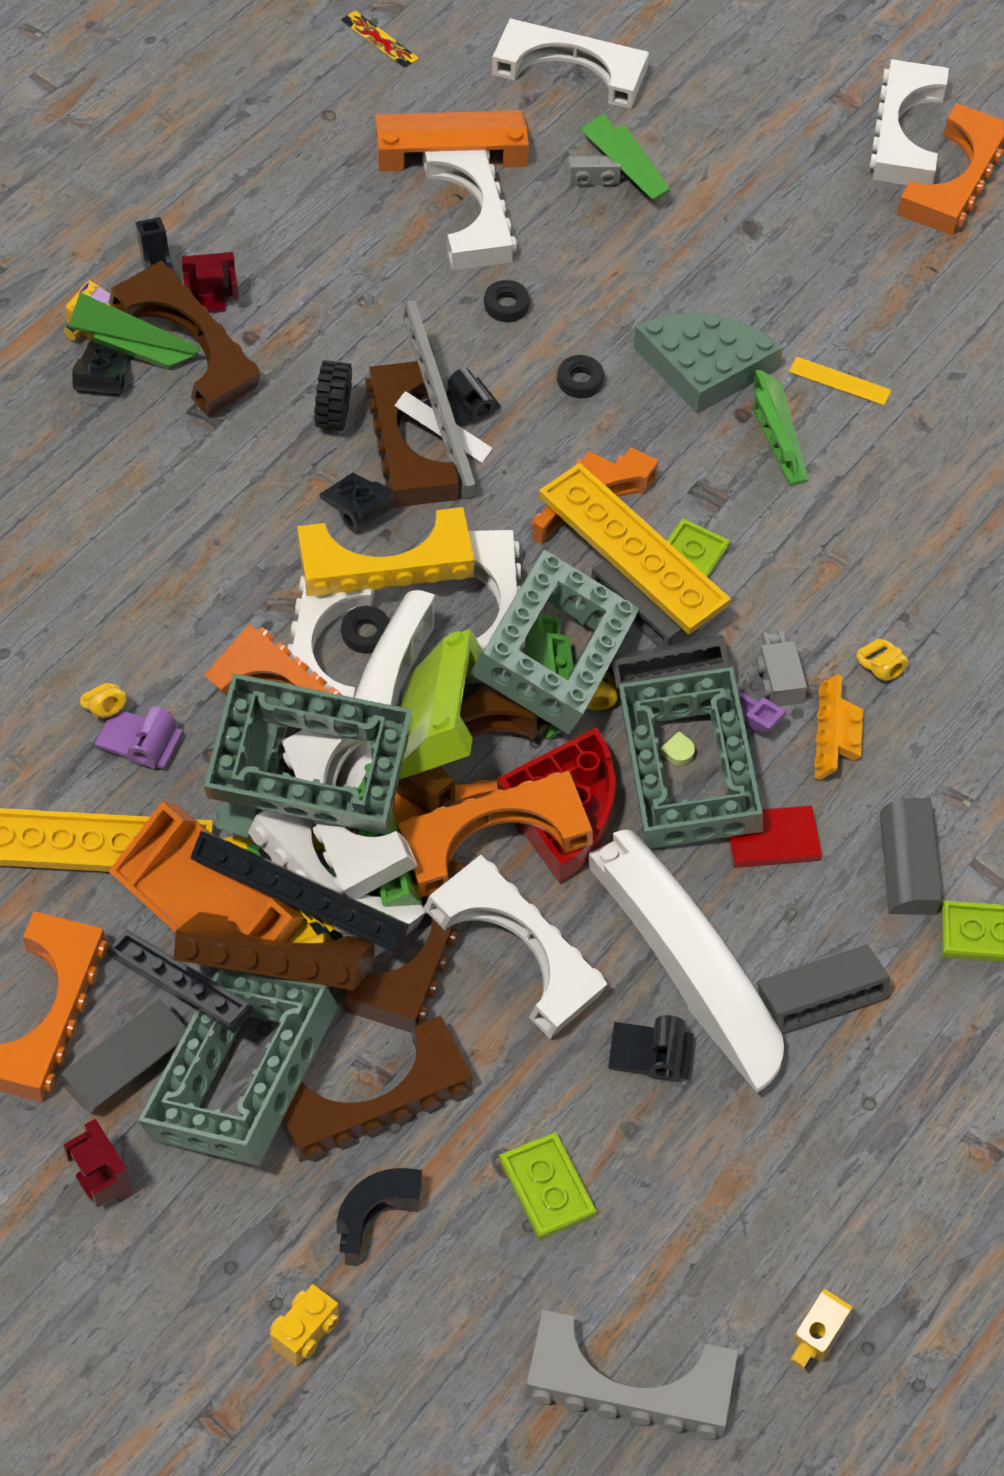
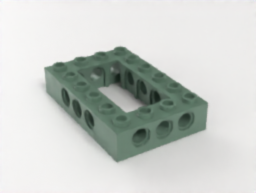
(531, 683)
(681, 697)
(318, 711)
(173, 1108)

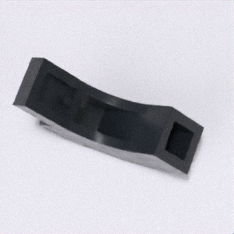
(153, 242)
(373, 1195)

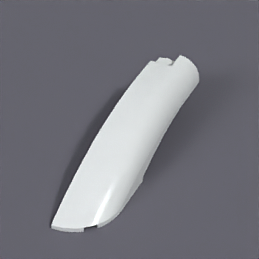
(389, 668)
(693, 956)

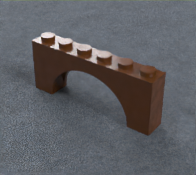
(162, 295)
(409, 475)
(481, 713)
(212, 942)
(402, 994)
(436, 1076)

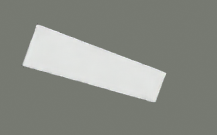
(426, 416)

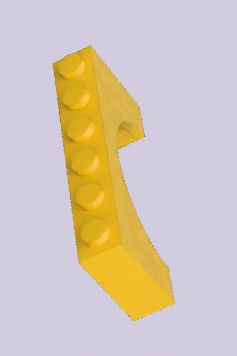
(334, 569)

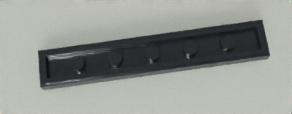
(181, 981)

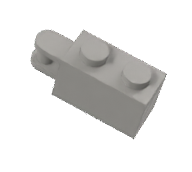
(780, 670)

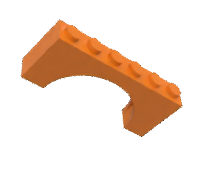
(946, 204)
(257, 657)
(544, 803)
(73, 954)

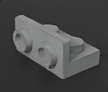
(593, 170)

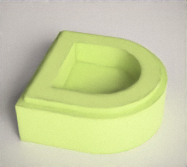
(678, 750)

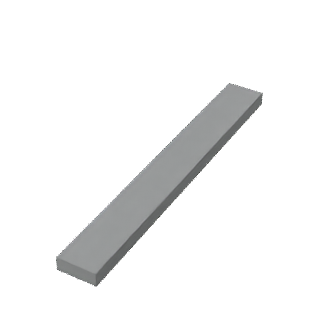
(438, 398)

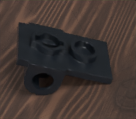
(100, 371)
(461, 389)
(359, 500)
(638, 1047)

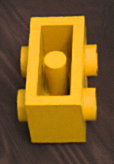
(305, 1324)

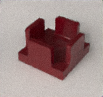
(211, 279)
(102, 1170)

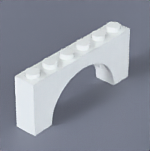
(530, 44)
(896, 156)
(488, 237)
(496, 567)
(313, 617)
(290, 844)
(357, 860)
(484, 895)

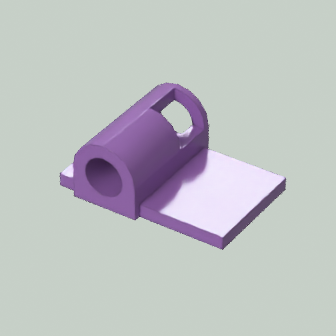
(140, 739)

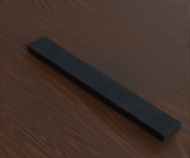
(300, 891)

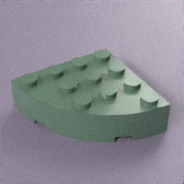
(705, 355)
(267, 755)

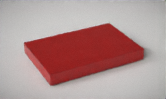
(786, 838)

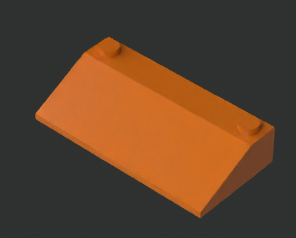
(451, 132)
(176, 888)

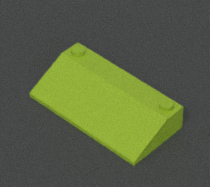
(435, 697)

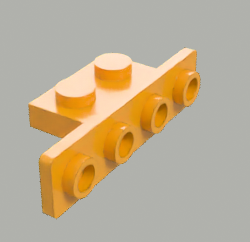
(838, 728)

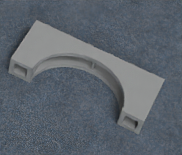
(692, 1403)

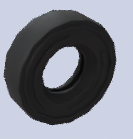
(506, 288)
(580, 389)
(360, 615)

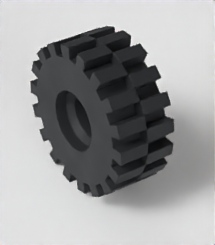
(333, 395)

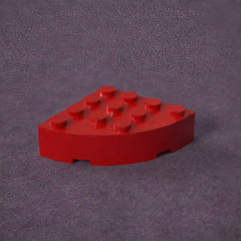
(594, 778)

